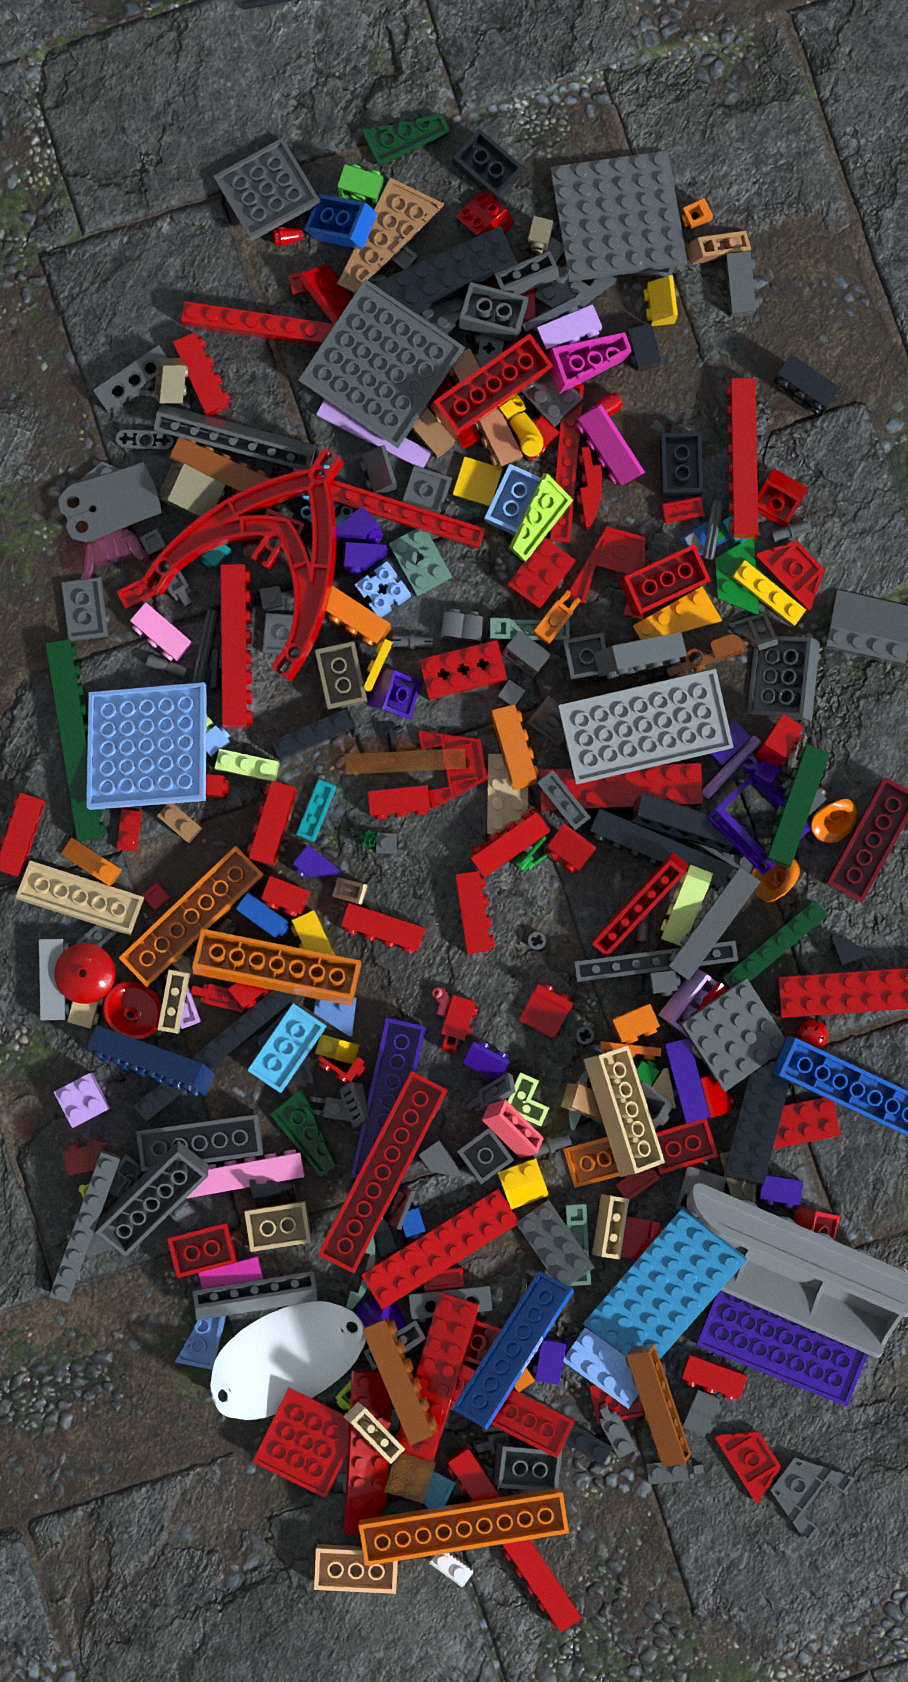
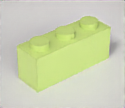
(247, 765)

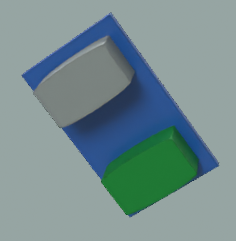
(698, 537)

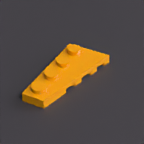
(681, 616)

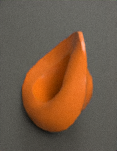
(834, 821)
(776, 881)

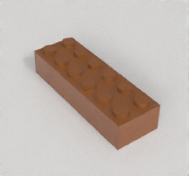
(399, 1380)

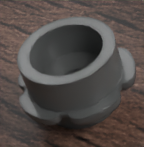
(450, 509)

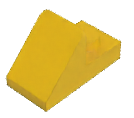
(337, 1049)

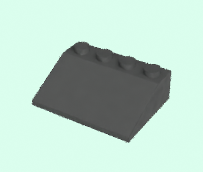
(868, 628)
(784, 679)

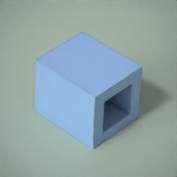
(216, 740)

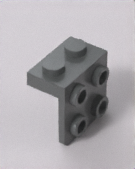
(657, 1105)

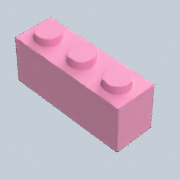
(160, 633)

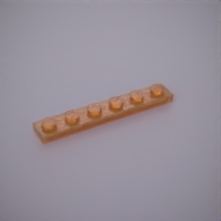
(405, 761)

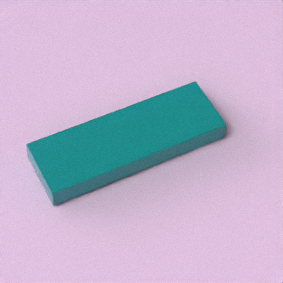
(316, 810)

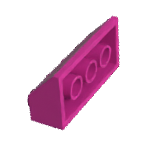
(609, 445)

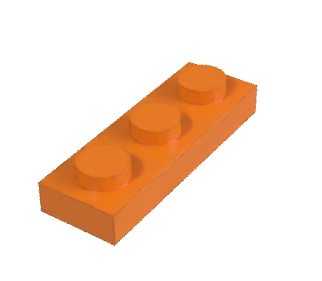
(648, 1052)

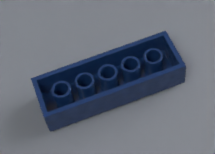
(150, 1061)

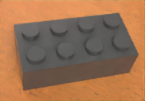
(640, 655)

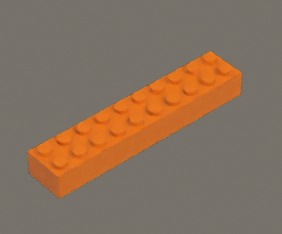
(463, 1526)

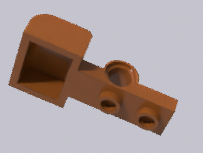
(722, 649)

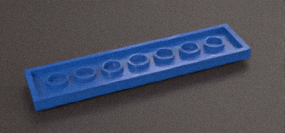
(512, 1350)

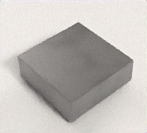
(511, 693)

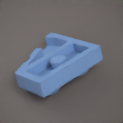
(337, 1014)

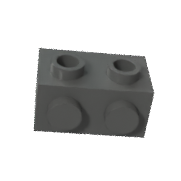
(664, 982)

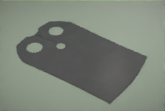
(119, 500)

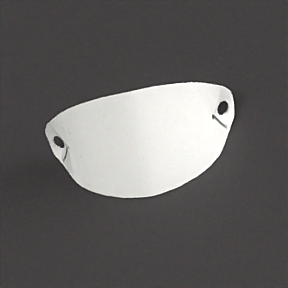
(282, 1350)

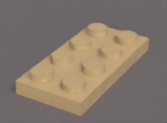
(503, 802)

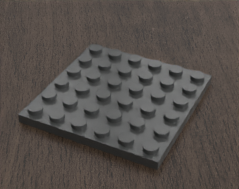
(618, 216)
(381, 363)

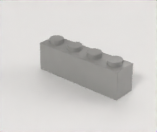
(52, 1002)

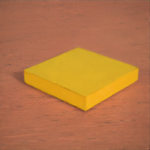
(477, 481)

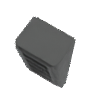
(352, 1097)

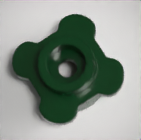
(367, 839)

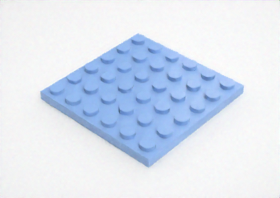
(146, 746)

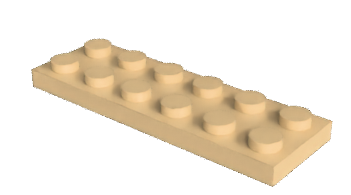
(80, 898)

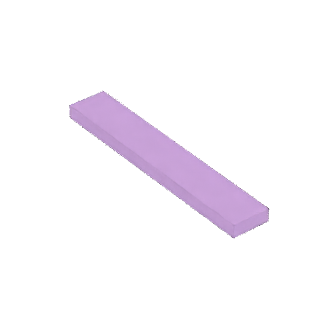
(408, 450)

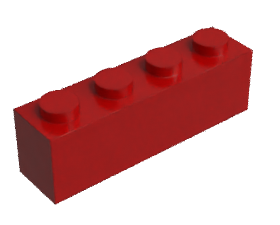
(201, 374)
(20, 833)
(509, 842)
(473, 912)
(383, 927)

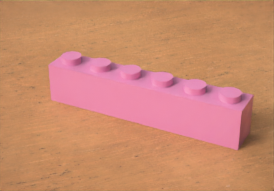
(237, 1175)

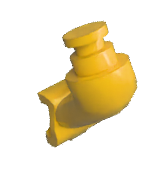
(524, 427)

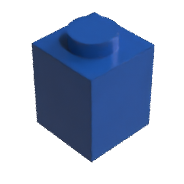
(413, 1223)

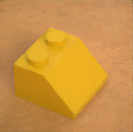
(661, 301)
(523, 1183)

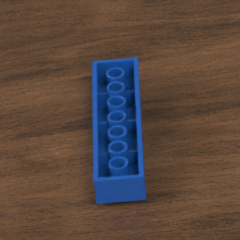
(843, 1084)

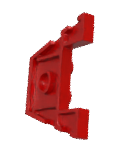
(459, 779)

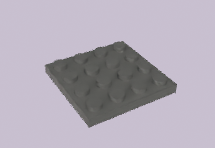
(266, 189)
(734, 1034)

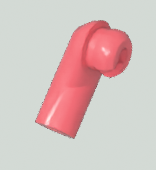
(443, 999)

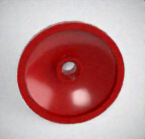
(99, 975)
(138, 1001)

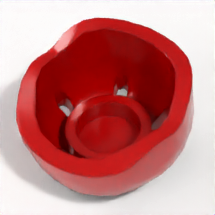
(811, 1035)

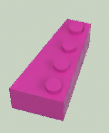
(586, 359)

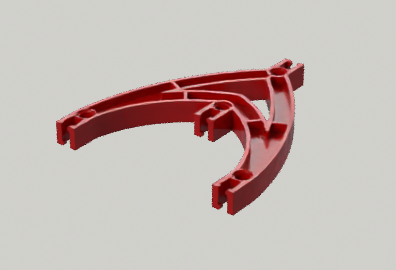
(234, 522)

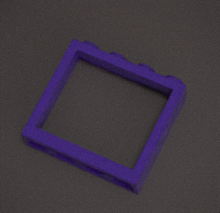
(737, 835)

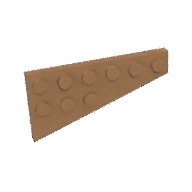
(399, 217)

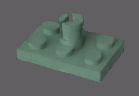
(420, 561)

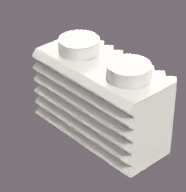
(452, 1567)

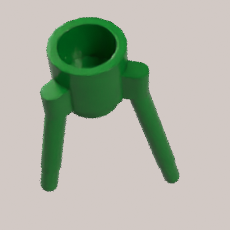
(525, 860)

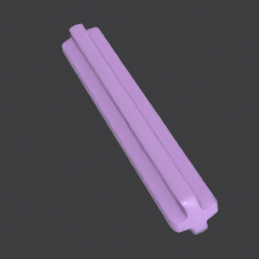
(730, 767)

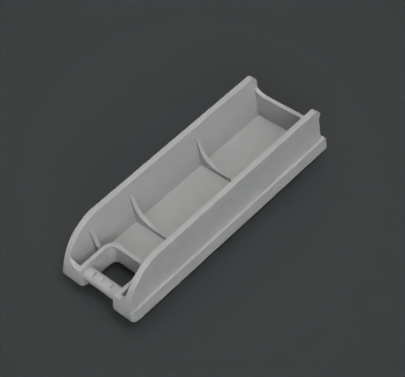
(806, 1273)

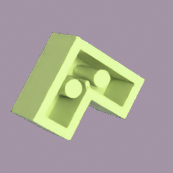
(522, 1101)

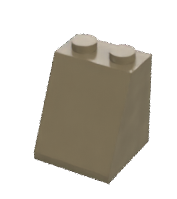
(190, 490)

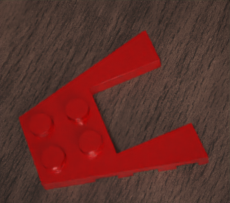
(613, 551)

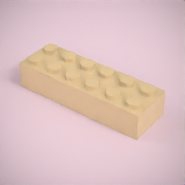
(624, 1111)

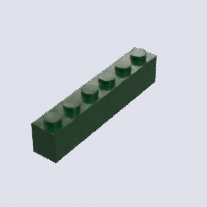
(796, 807)
(776, 944)

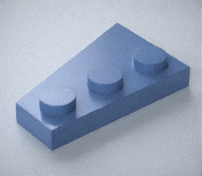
(203, 1343)

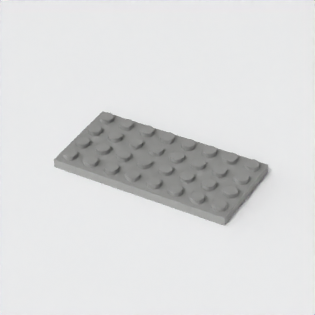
(645, 726)

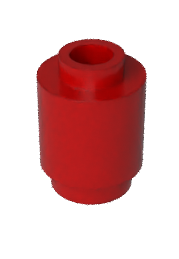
(610, 403)

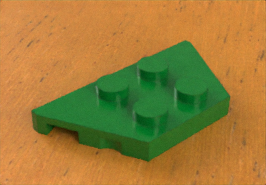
(728, 588)

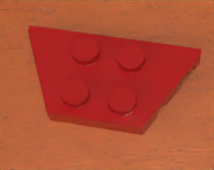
(794, 570)
(751, 1460)

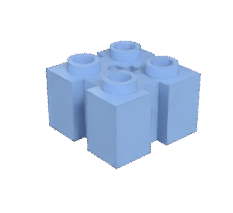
(395, 591)

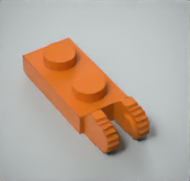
(555, 619)

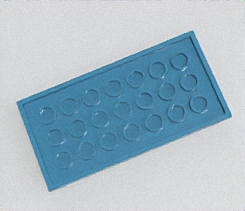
(666, 1287)

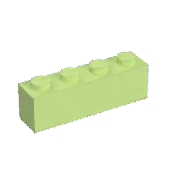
(687, 904)

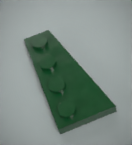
(402, 138)
(302, 1128)

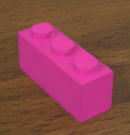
(240, 1272)

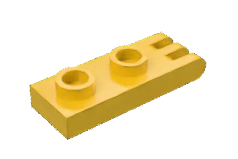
(375, 666)

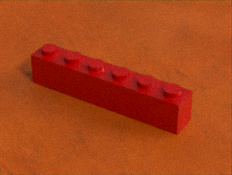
(639, 904)

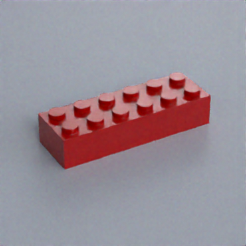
(491, 386)

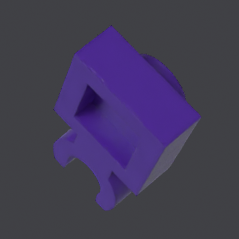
(764, 772)

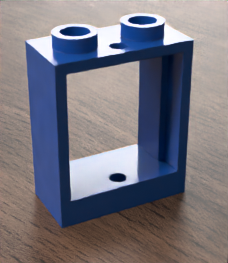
(263, 916)

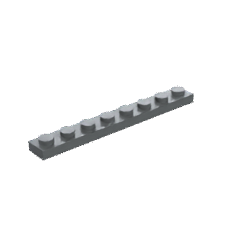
(84, 1226)

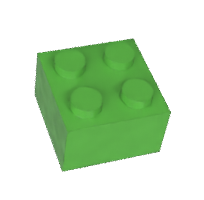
(360, 185)

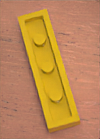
(768, 593)

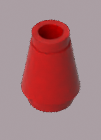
(284, 236)

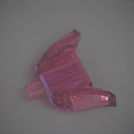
(111, 549)

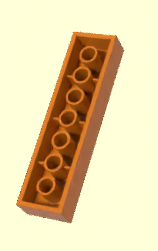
(195, 910)
(276, 967)

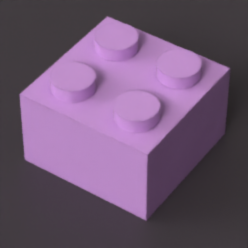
(82, 1100)

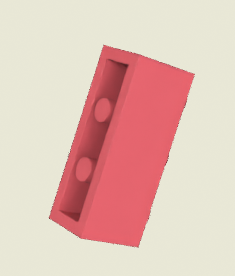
(512, 1128)

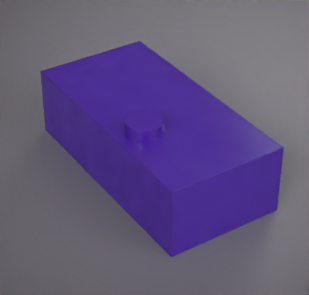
(686, 1080)

